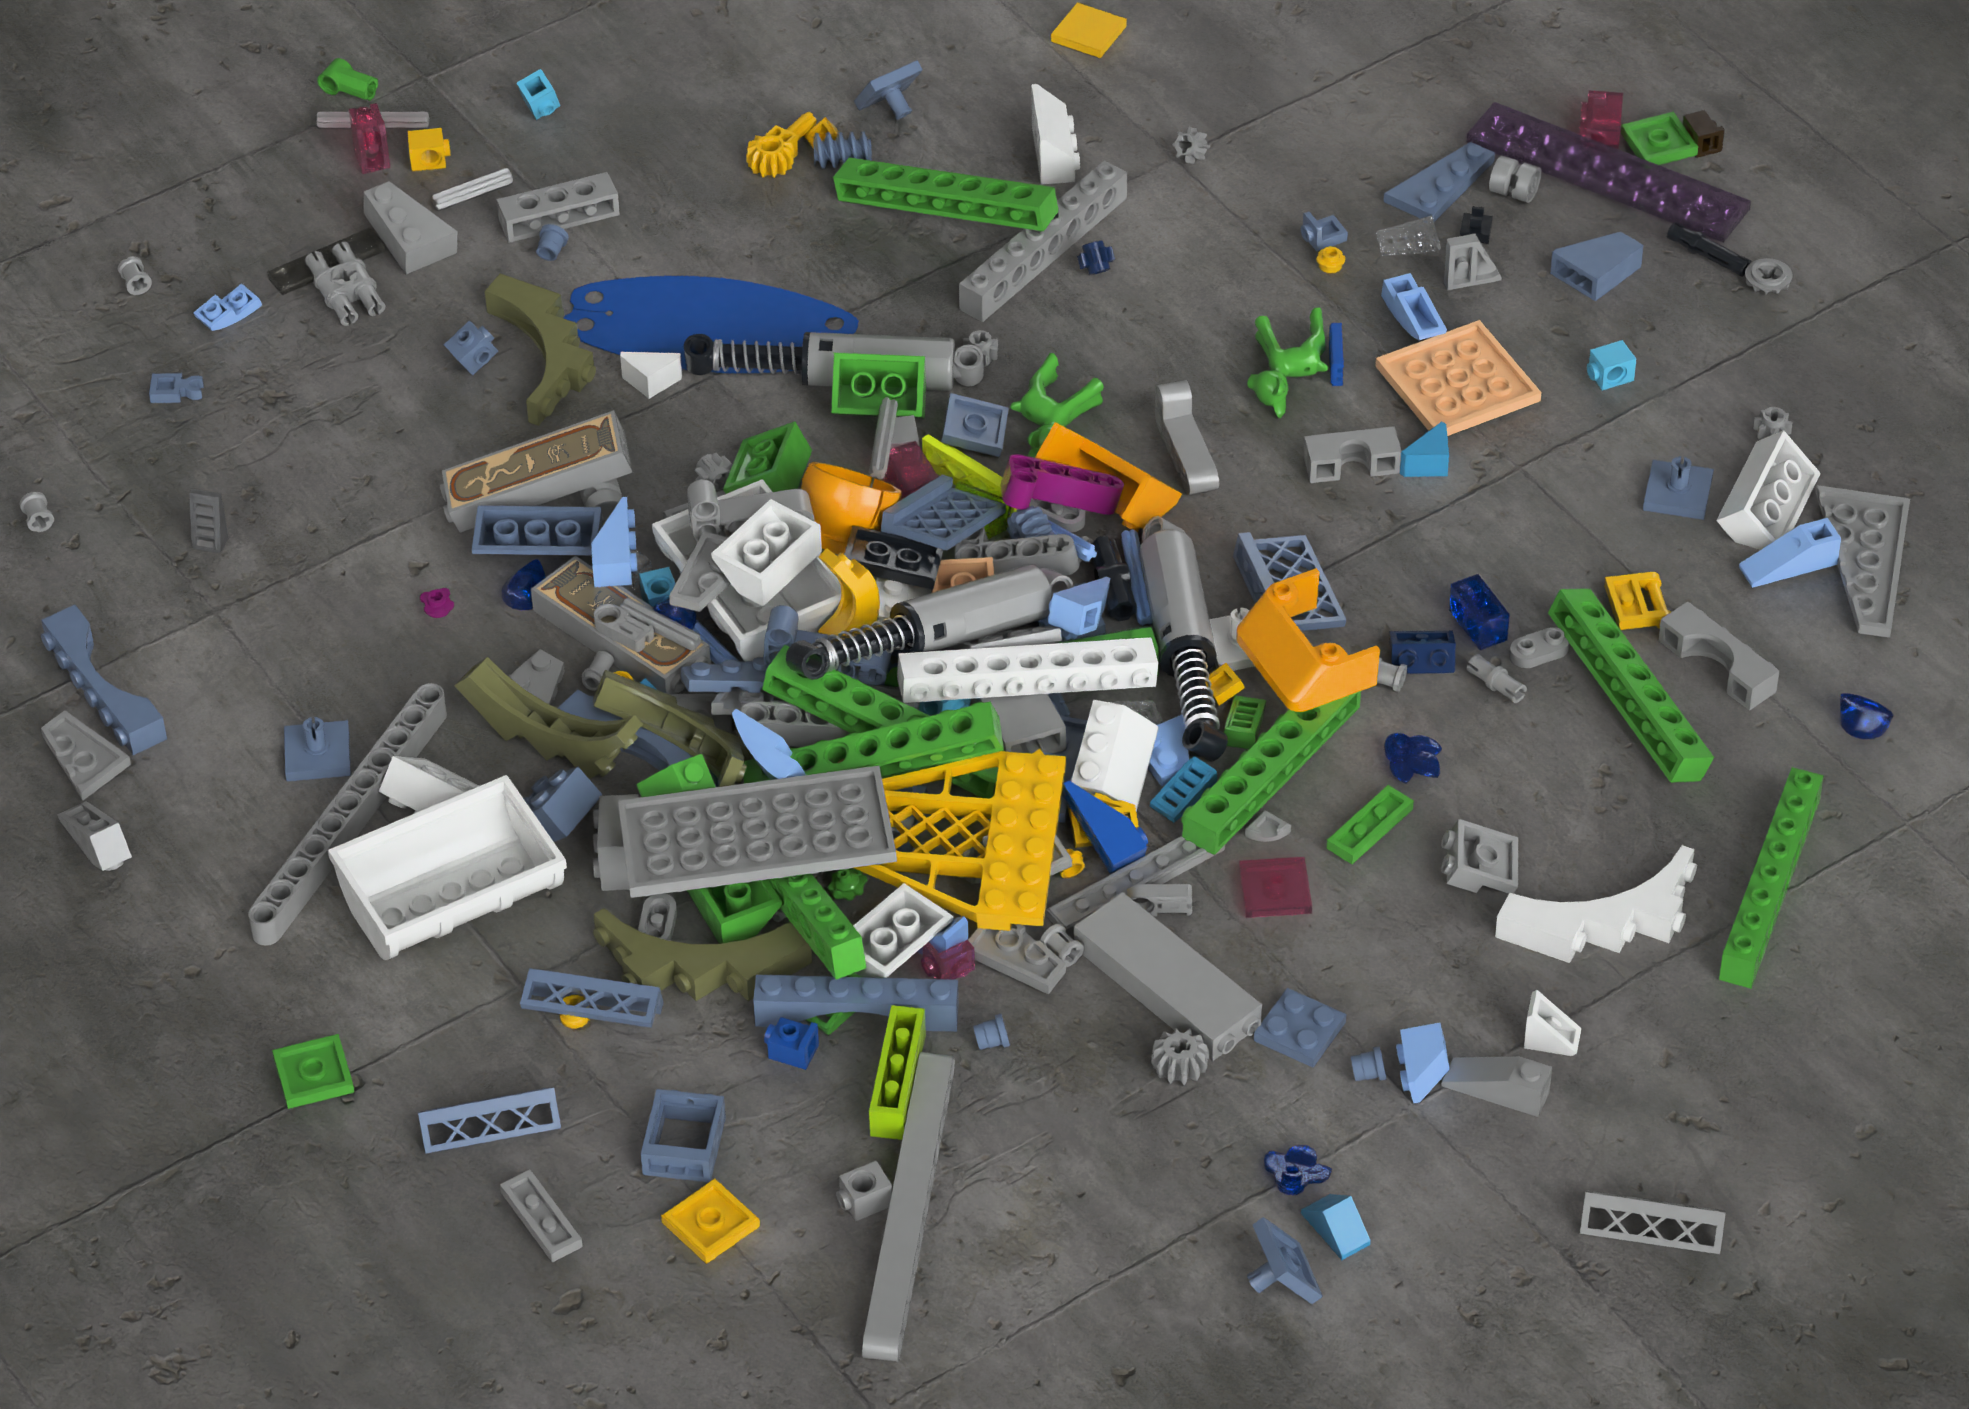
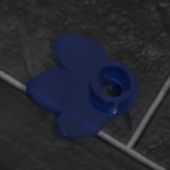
(1415, 756)
(1296, 1169)

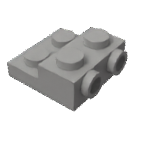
(1480, 858)

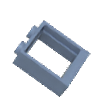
(682, 1161)

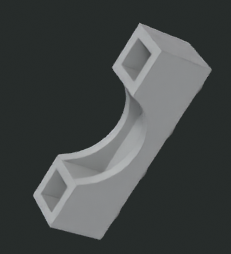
(1693, 633)

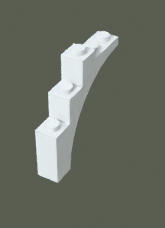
(1608, 922)

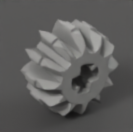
(1180, 1056)

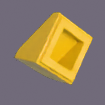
(822, 128)

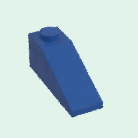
(1107, 829)

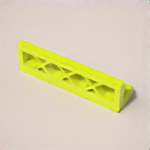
(962, 468)

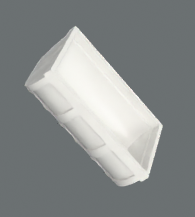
(811, 593)
(446, 866)

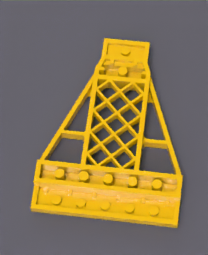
(1019, 842)

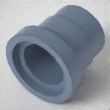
(551, 241)
(991, 1033)
(1369, 1065)

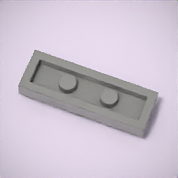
(541, 1215)

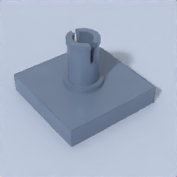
(890, 88)
(1678, 488)
(317, 750)
(1285, 1263)

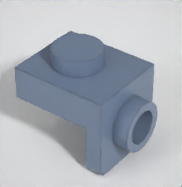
(1322, 232)

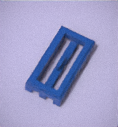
(1336, 354)

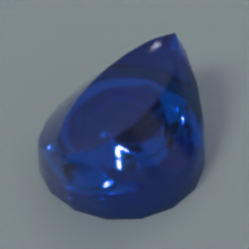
(517, 589)
(681, 615)
(1863, 716)

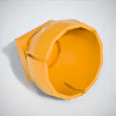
(845, 499)

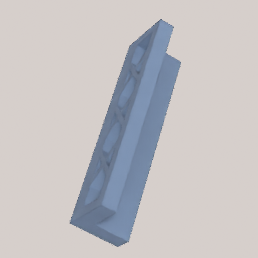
(596, 992)
(488, 1106)

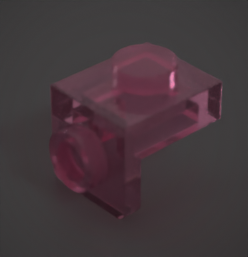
(950, 963)

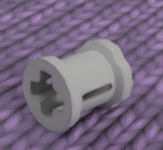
(133, 272)
(35, 507)
(1391, 675)
(1062, 945)

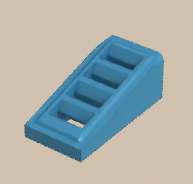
(1193, 772)

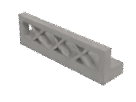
(1653, 1208)

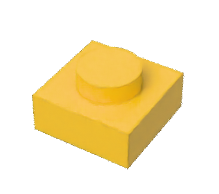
(1224, 684)

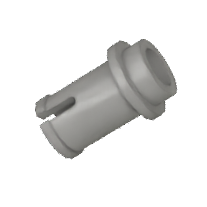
(592, 675)

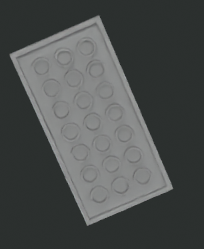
(756, 831)

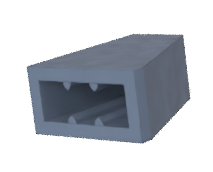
(1597, 263)

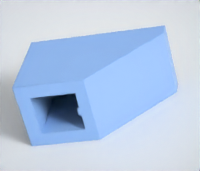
(1424, 1057)

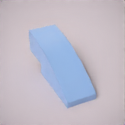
(1412, 307)
(767, 748)

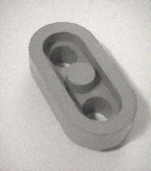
(1064, 516)
(1539, 648)
(652, 920)

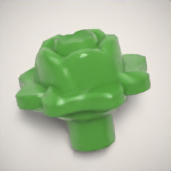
(847, 884)

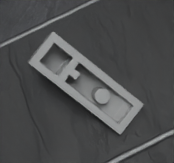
(96, 835)
(1502, 1080)

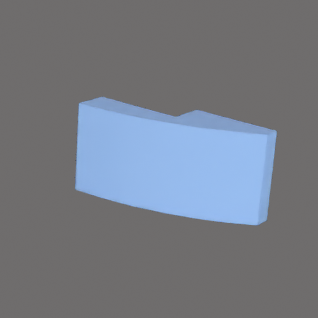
(231, 309)

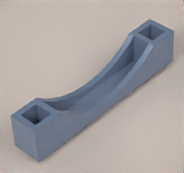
(131, 716)
(648, 745)
(811, 996)

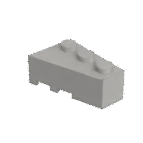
(408, 228)
(609, 845)

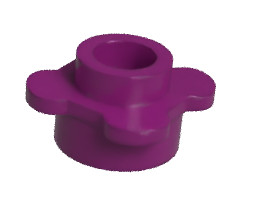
(437, 602)

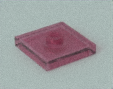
(1275, 887)

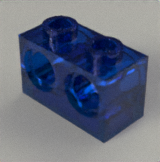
(1479, 612)

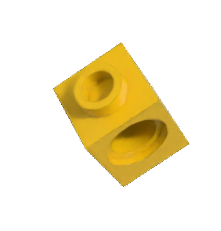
(428, 149)

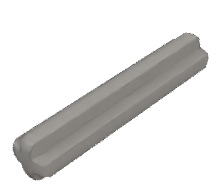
(472, 189)
(663, 625)

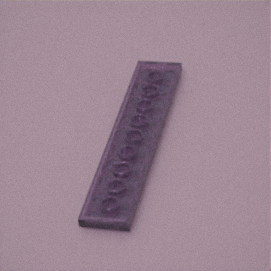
(1609, 172)

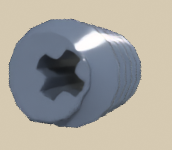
(841, 149)

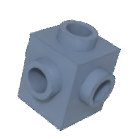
(472, 346)

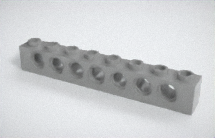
(1035, 250)

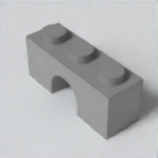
(1374, 448)

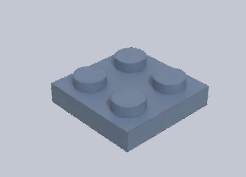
(974, 425)
(1300, 1027)

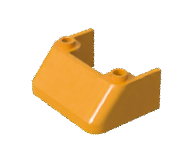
(1142, 493)
(1288, 661)

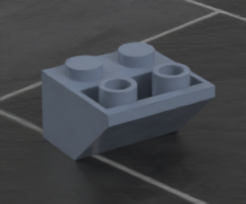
(562, 801)

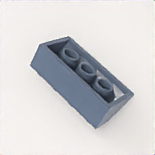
(536, 530)

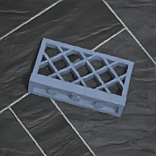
(940, 514)
(1256, 567)

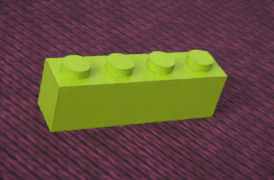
(896, 1071)

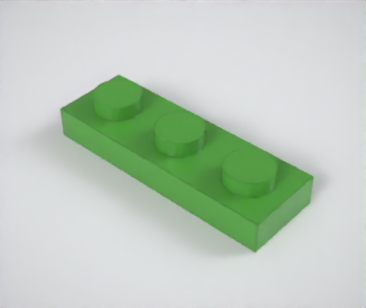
(1370, 824)

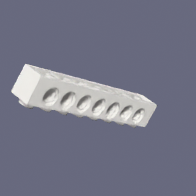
(1027, 670)

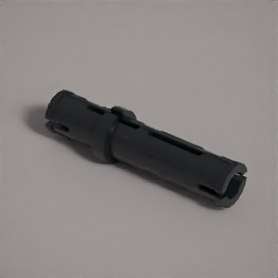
(1698, 243)

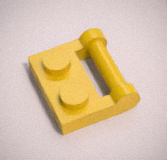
(1628, 601)

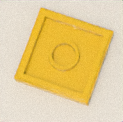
(1088, 30)
(710, 1221)

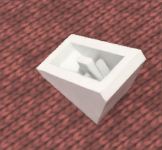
(651, 371)
(1550, 1028)

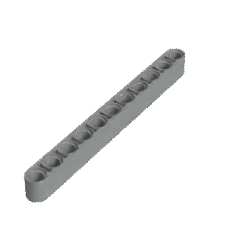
(344, 816)
(908, 1208)

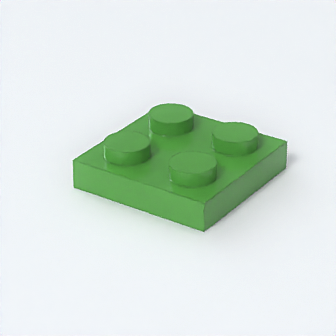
(1659, 139)
(313, 1071)

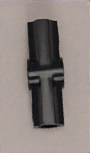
(1109, 564)

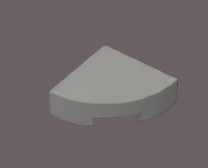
(1267, 828)

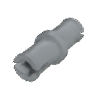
(1496, 678)

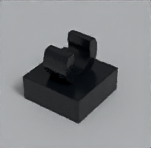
(1477, 224)

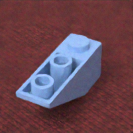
(611, 548)
(1795, 553)
(1079, 607)

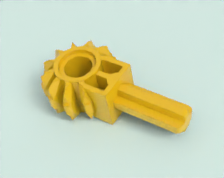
(778, 148)

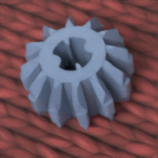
(1029, 523)

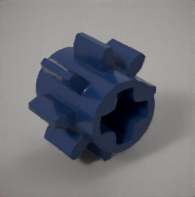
(1096, 257)

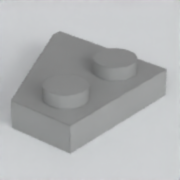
(540, 675)

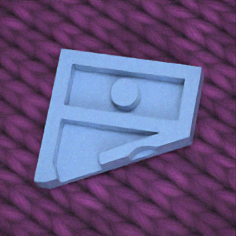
(1168, 750)

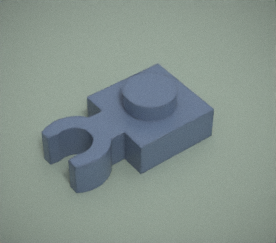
(172, 386)

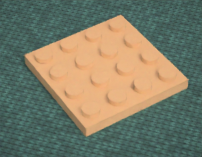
(1458, 378)

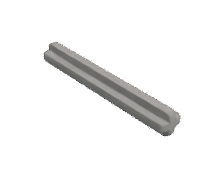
(392, 119)
(883, 438)

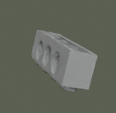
(560, 205)

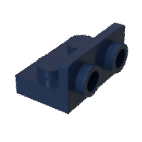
(1423, 651)

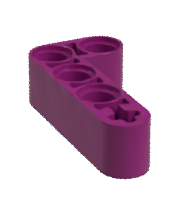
(1058, 484)

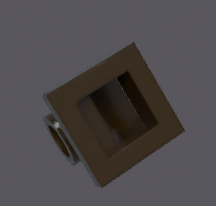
(1704, 132)

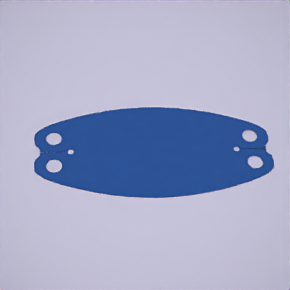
(665, 310)

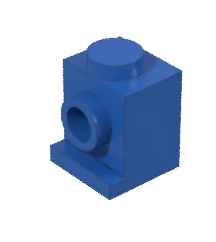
(792, 1042)

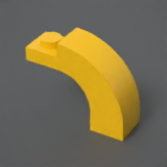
(859, 595)

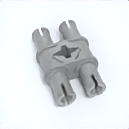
(345, 283)

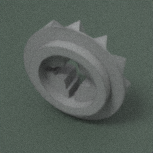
(1765, 268)

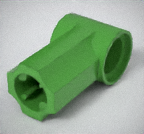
(342, 77)

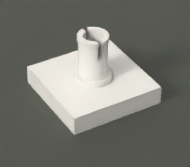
(1224, 635)

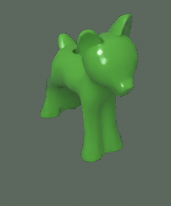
(1301, 361)
(1046, 411)

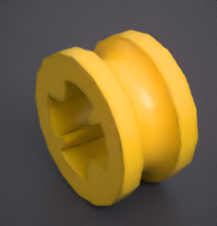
(573, 1021)

